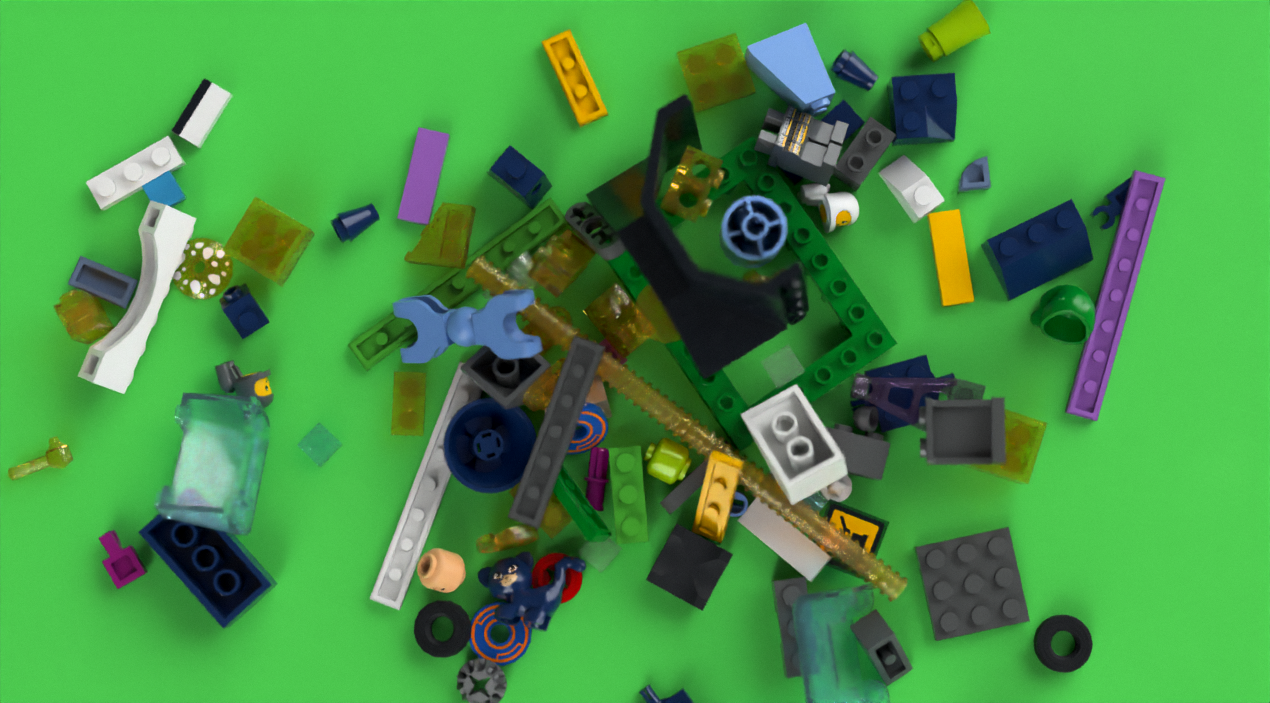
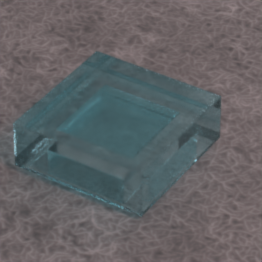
(319, 444)

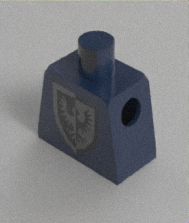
(520, 177)

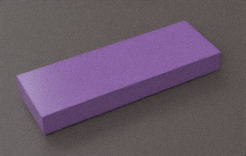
(423, 176)

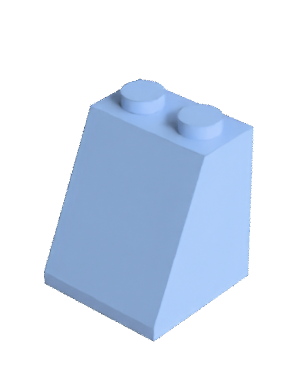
(792, 69)

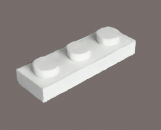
(134, 172)

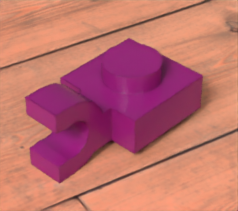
(123, 564)

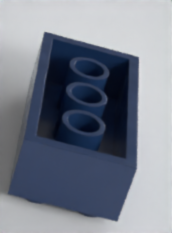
(210, 566)

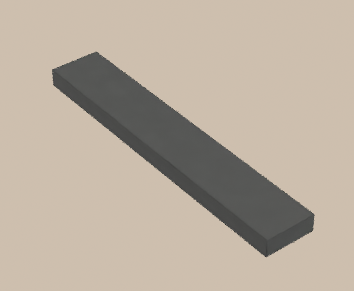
(556, 432)

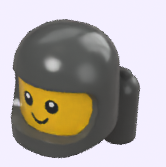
(251, 384)

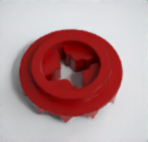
(541, 576)

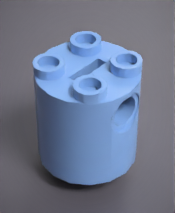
(752, 232)

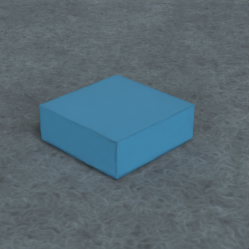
(164, 190)

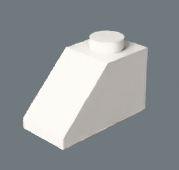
(911, 188)

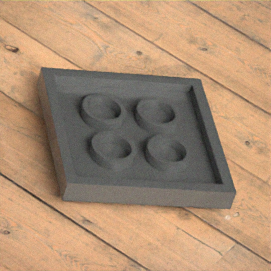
(972, 584)

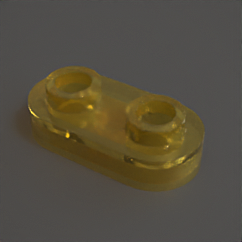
(541, 391)

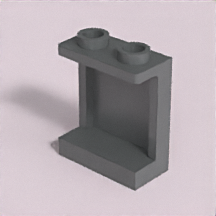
(963, 432)

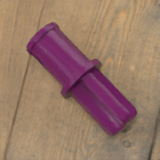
(597, 477)

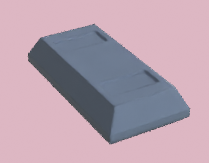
(103, 282)

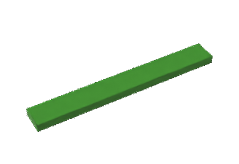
(455, 287)

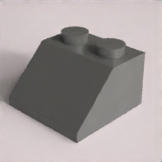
(504, 378)

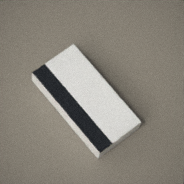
(202, 113)

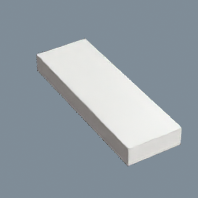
(784, 539)

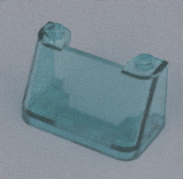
(217, 462)
(830, 648)

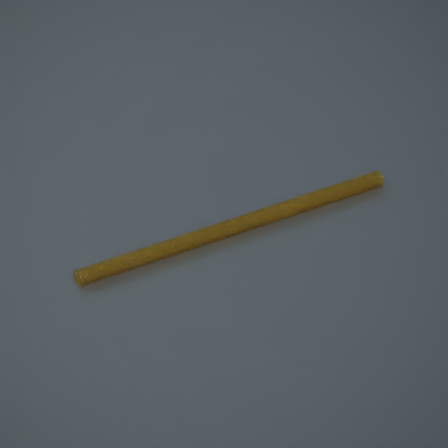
(699, 437)

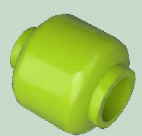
(667, 461)

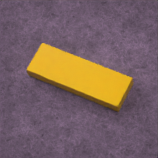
(574, 78)
(950, 258)
(717, 496)

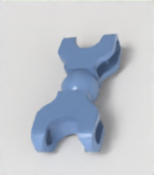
(467, 326)

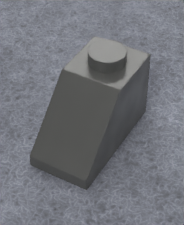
(881, 647)

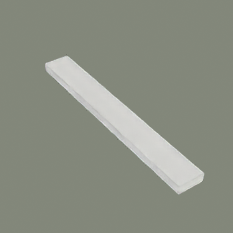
(422, 501)

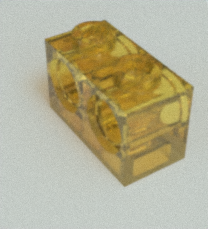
(686, 182)
(83, 316)
(616, 320)

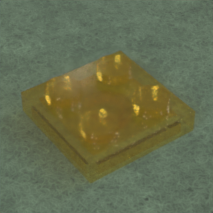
(715, 72)

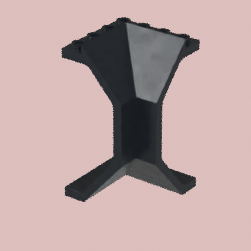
(711, 312)

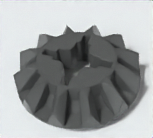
(481, 669)

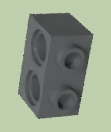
(863, 153)

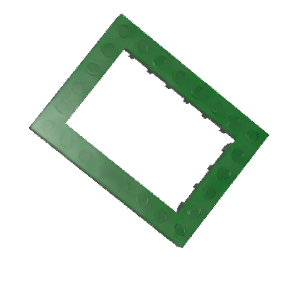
(867, 331)

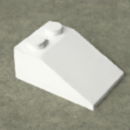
(795, 444)

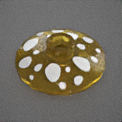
(215, 276)

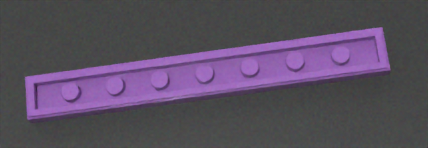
(1115, 294)

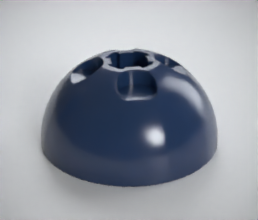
(501, 454)

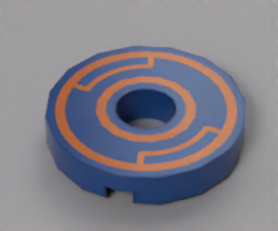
(592, 432)
(487, 648)

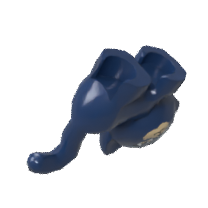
(511, 581)

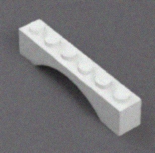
(163, 240)

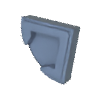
(975, 176)

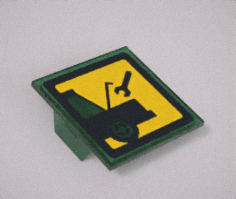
(860, 525)

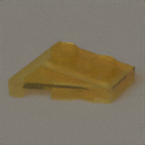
(446, 238)

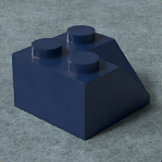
(922, 108)

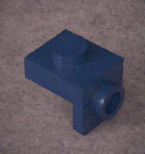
(243, 310)

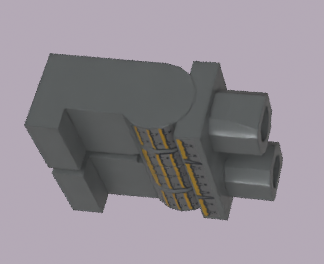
(801, 144)

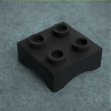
(689, 567)

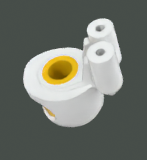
(834, 208)

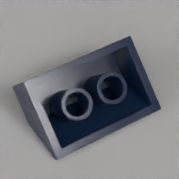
(1039, 249)

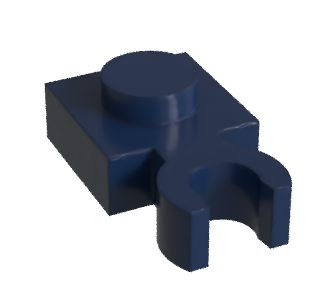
(1116, 200)

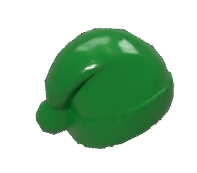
(1065, 314)

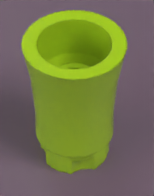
(954, 31)

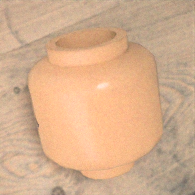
(441, 570)

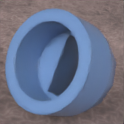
(737, 509)

